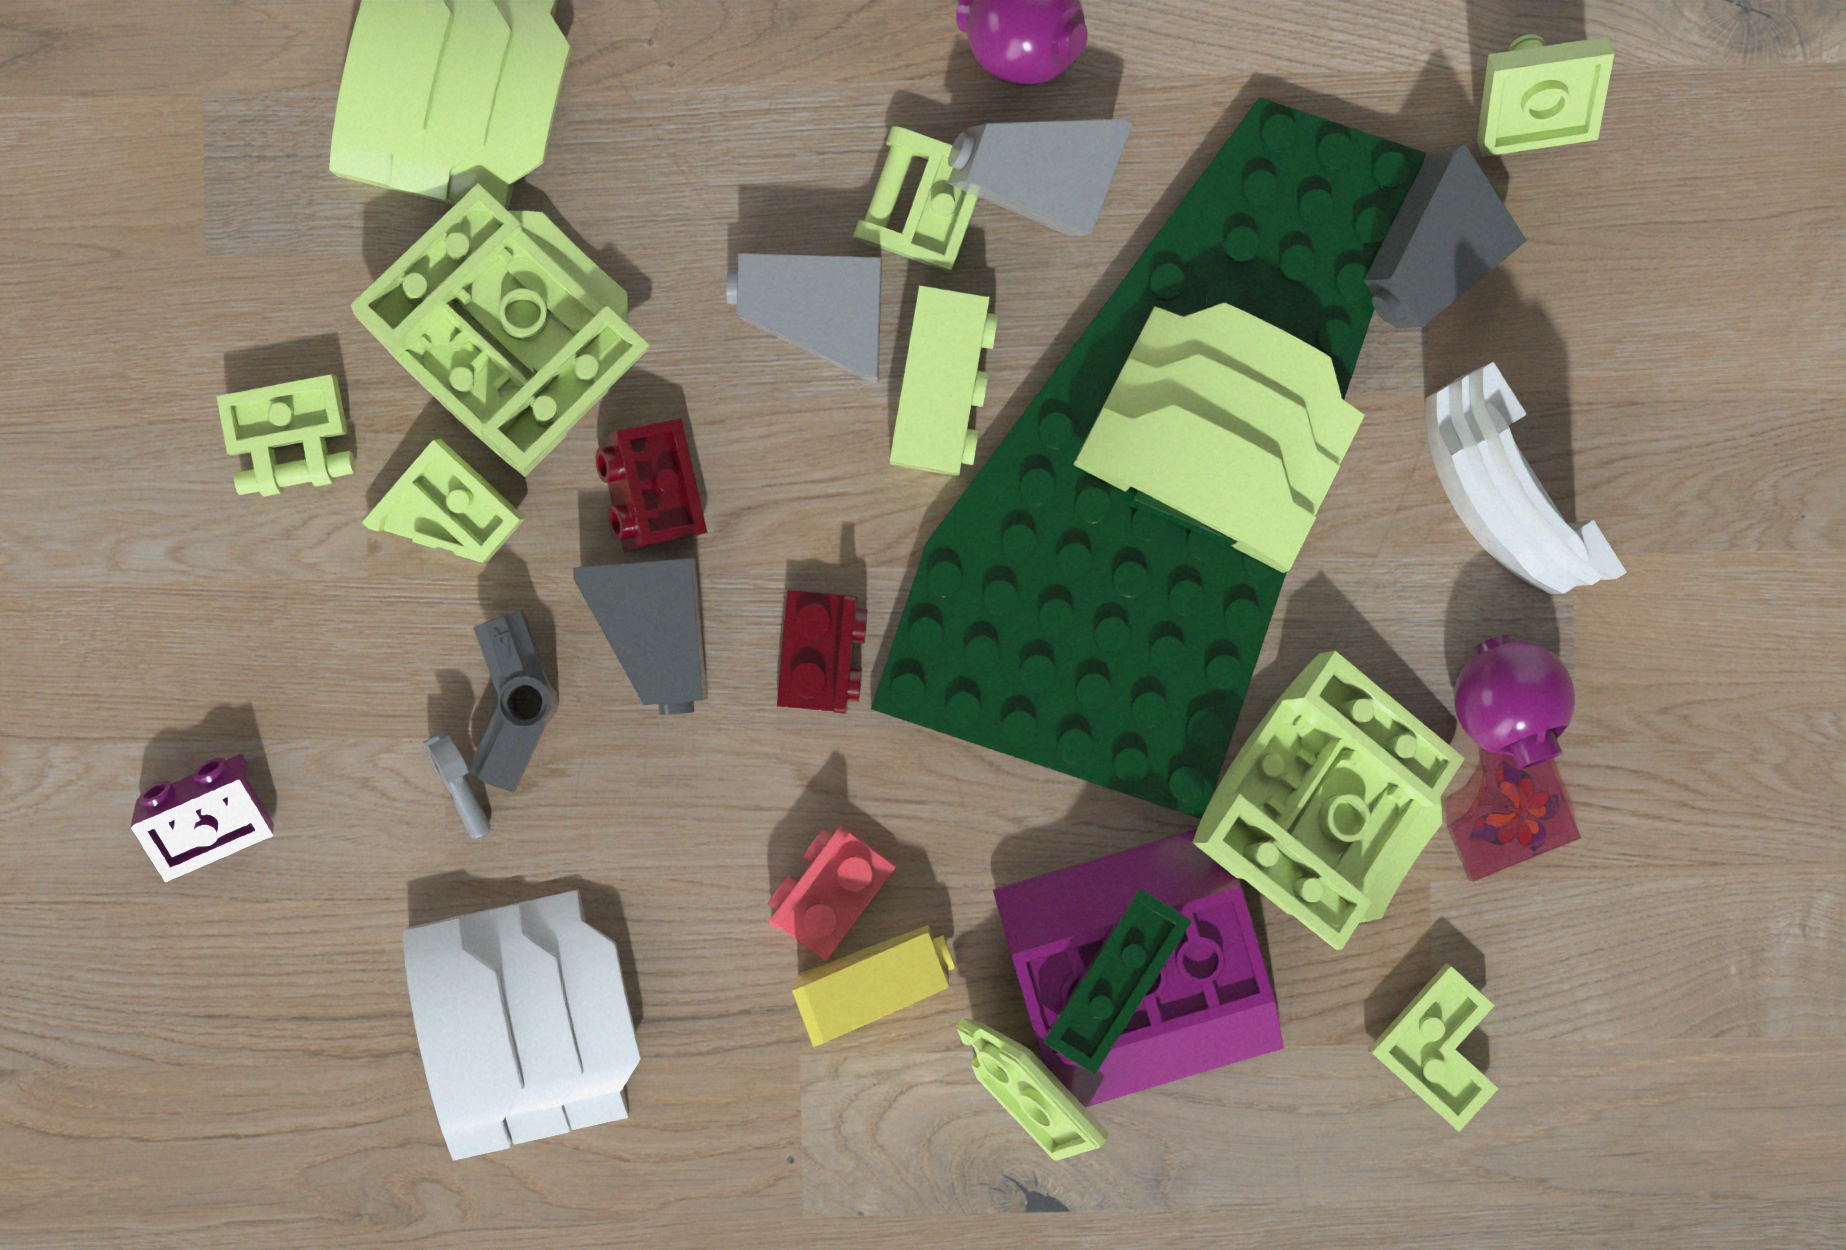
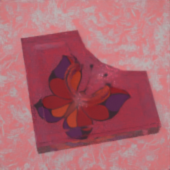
(1512, 817)

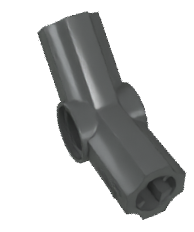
(510, 735)

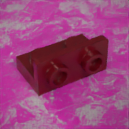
(650, 485)
(819, 651)

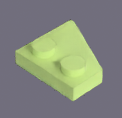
(446, 507)

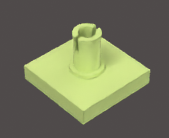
(1544, 94)

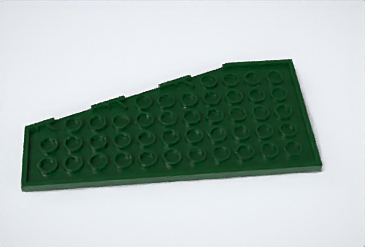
(1101, 630)

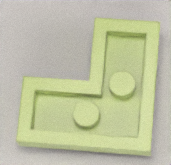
(1424, 1044)

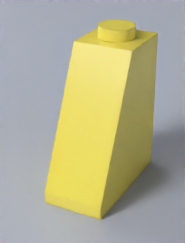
(871, 983)

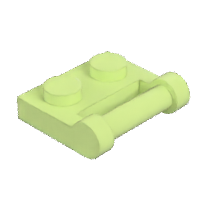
(938, 210)

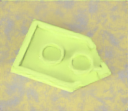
(1031, 1093)

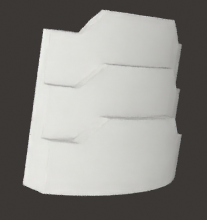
(1501, 494)
(520, 1022)

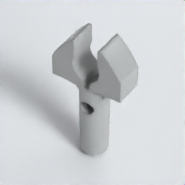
(452, 770)

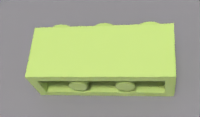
(942, 381)

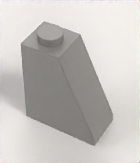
(1042, 169)
(815, 304)

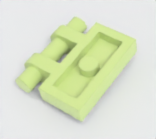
(280, 417)

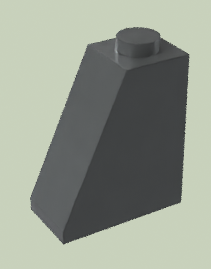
(1441, 240)
(652, 626)

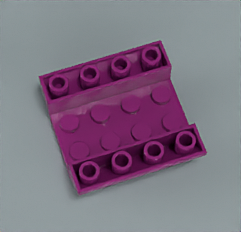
(1204, 1006)

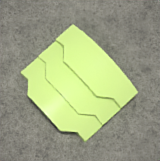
(448, 95)
(504, 325)
(1226, 427)
(1330, 799)

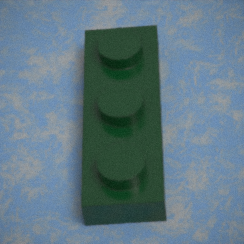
(1116, 980)

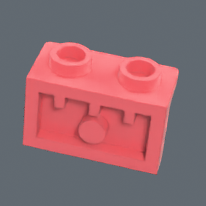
(831, 891)

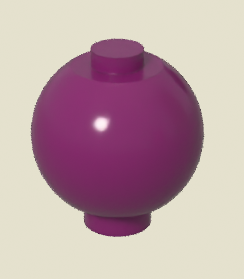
(1023, 38)
(1515, 700)

